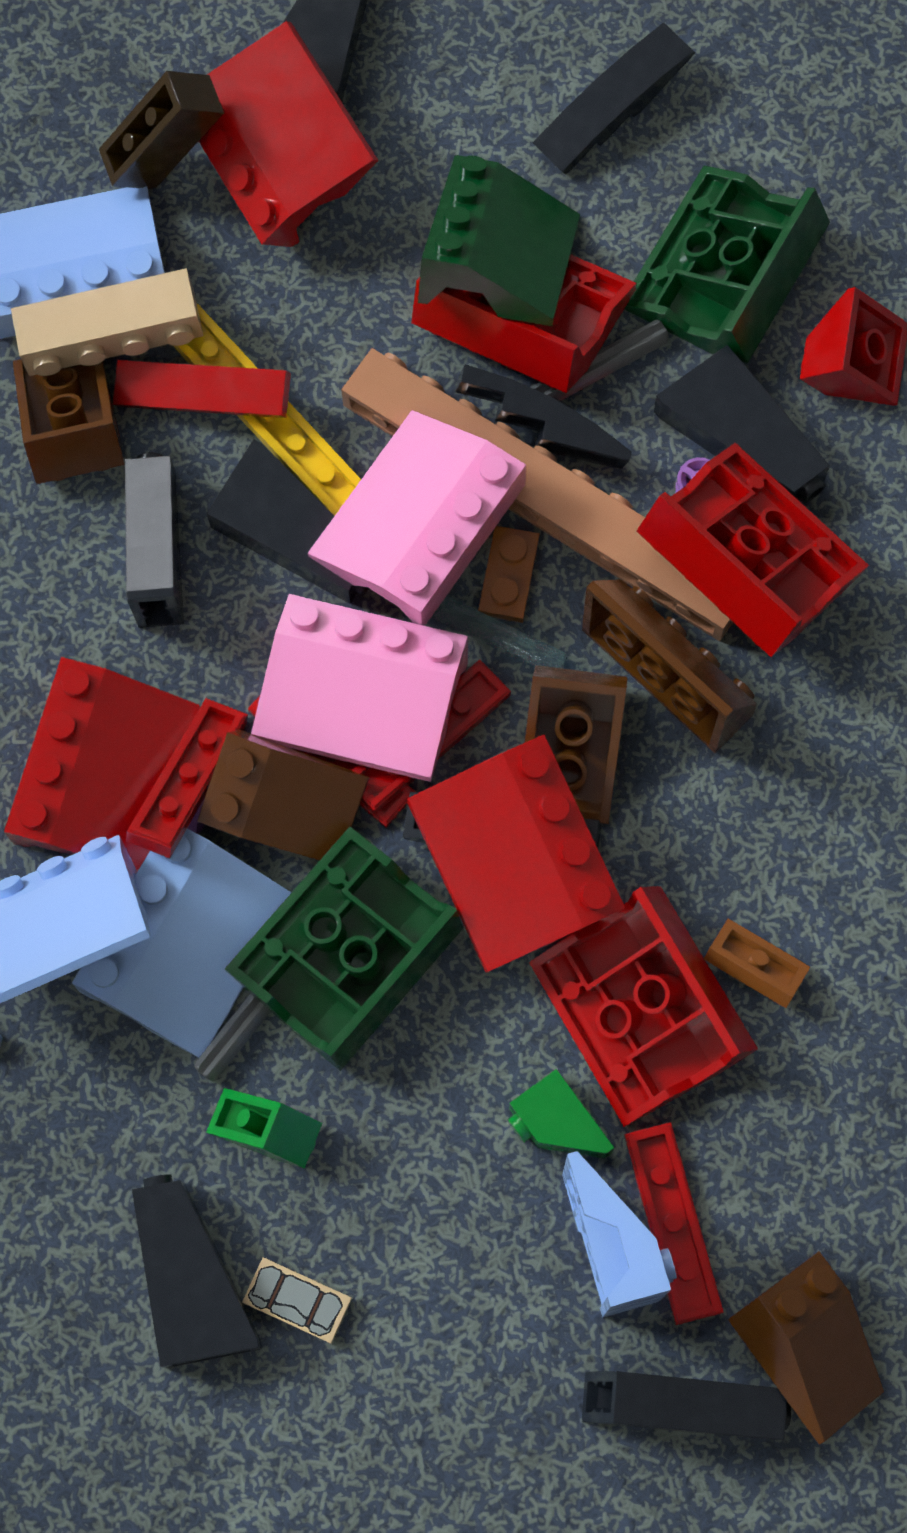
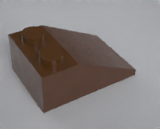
(67, 421)
(583, 727)
(281, 796)
(812, 1346)

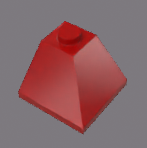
(856, 351)

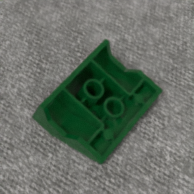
(500, 241)
(727, 261)
(345, 948)

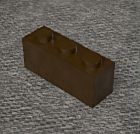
(161, 130)

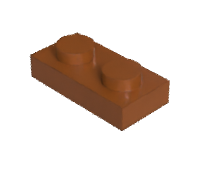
(509, 574)
(756, 963)

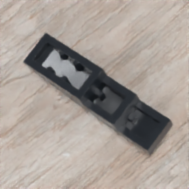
(614, 97)
(558, 426)

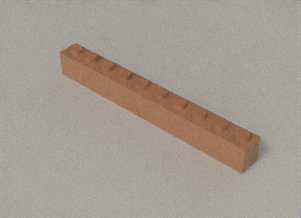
(553, 497)

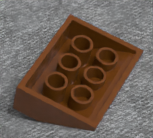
(666, 662)

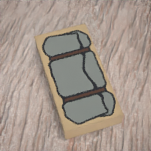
(297, 1300)

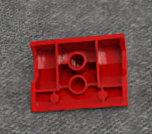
(282, 136)
(551, 354)
(751, 548)
(95, 759)
(515, 853)
(642, 1005)

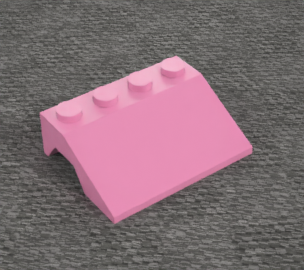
(420, 514)
(360, 687)

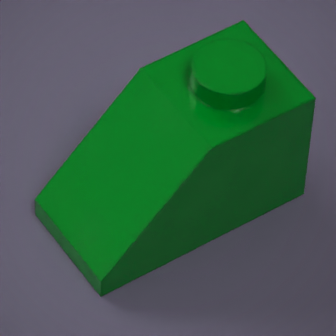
(557, 1119)
(264, 1127)

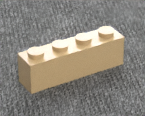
(107, 323)

